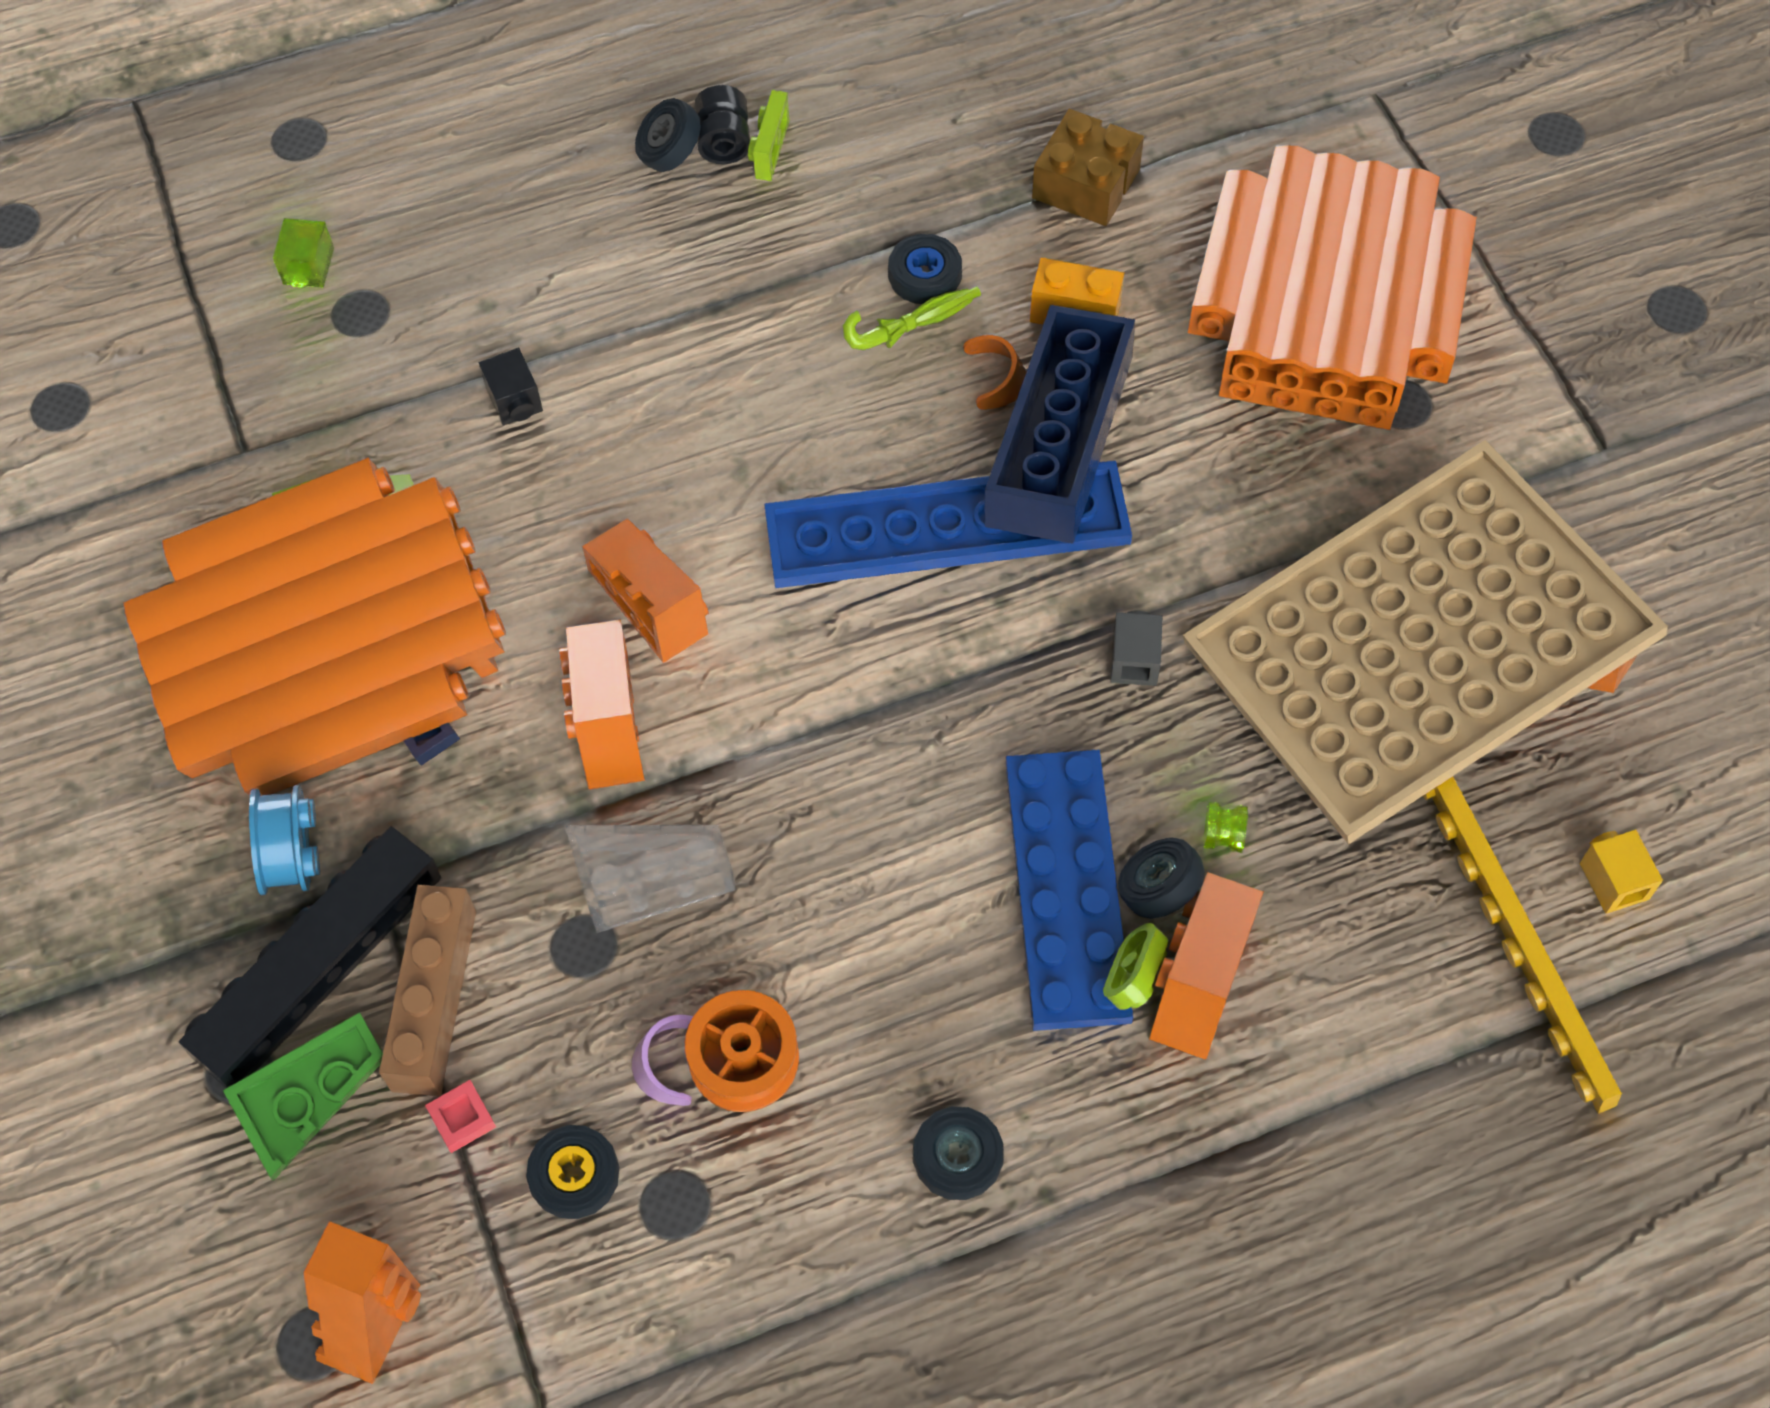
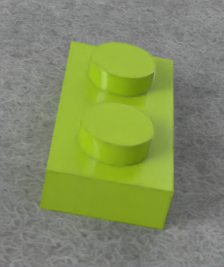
(772, 129)

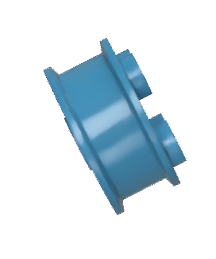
(282, 839)

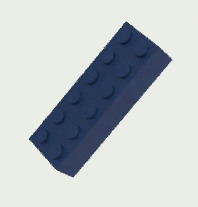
(1059, 424)

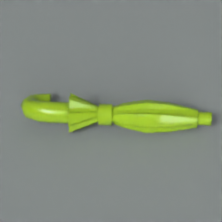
(890, 330)

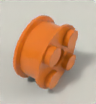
(745, 1078)

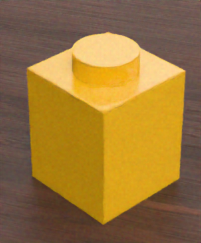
(1620, 870)

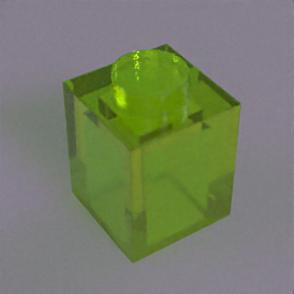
(303, 253)

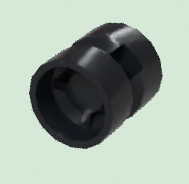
(723, 124)

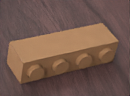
(428, 991)

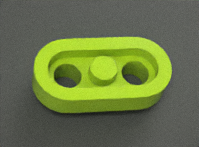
(1136, 967)

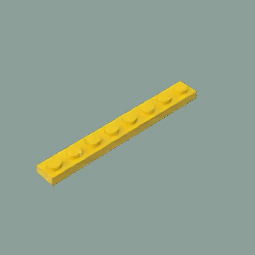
(1525, 948)

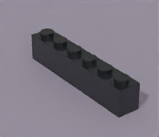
(309, 959)

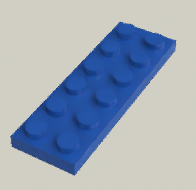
(1065, 887)

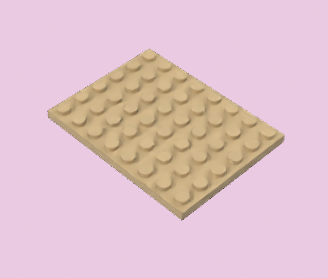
(1422, 639)

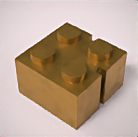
(1087, 167)

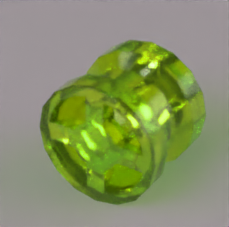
(1225, 827)

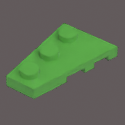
(303, 1090)

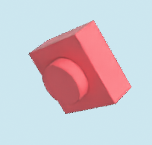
(460, 1116)

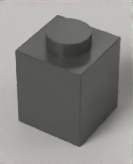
(1136, 648)

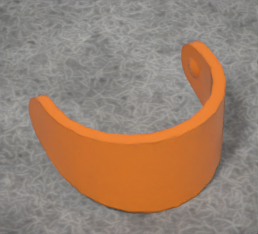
(1010, 388)

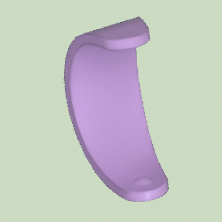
(640, 1065)

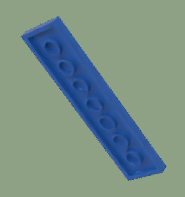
(921, 530)

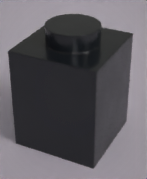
(511, 386)

